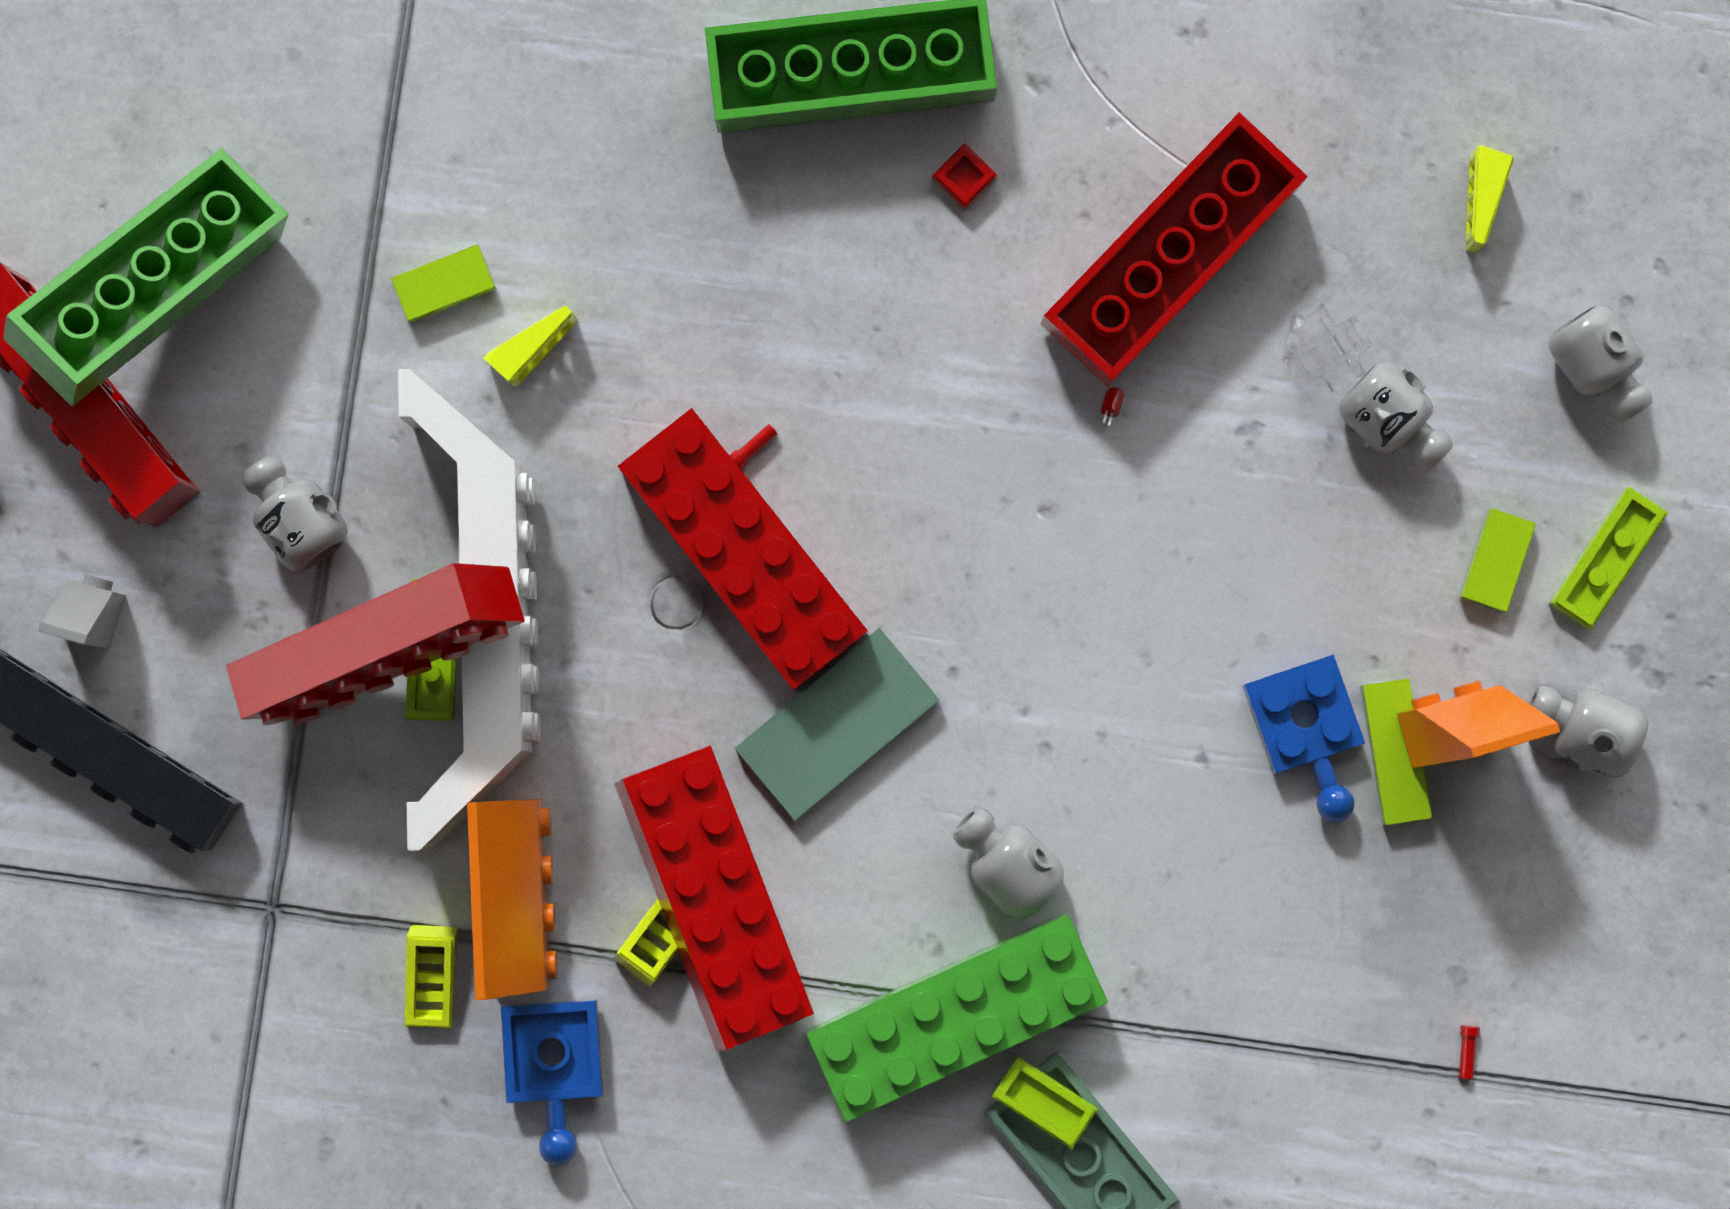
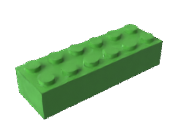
(850, 64)
(145, 277)
(956, 1016)

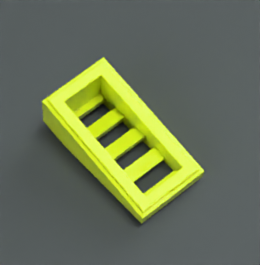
(1486, 184)
(525, 351)
(433, 937)
(635, 964)

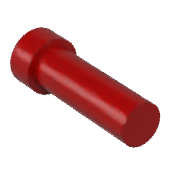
(753, 446)
(1468, 1048)

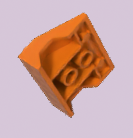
(511, 897)

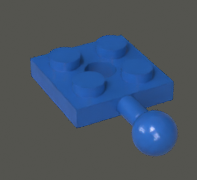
(1293, 746)
(535, 1080)

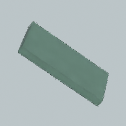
(837, 724)
(1100, 1169)

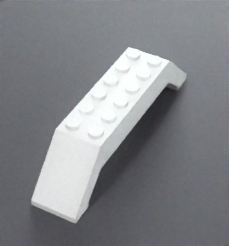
(494, 674)

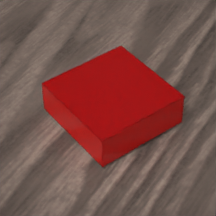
(964, 176)

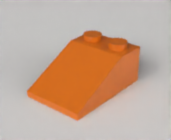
(1469, 724)

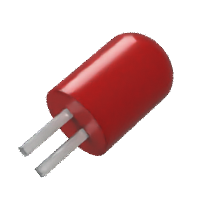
(1112, 403)

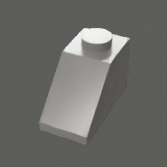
(84, 612)

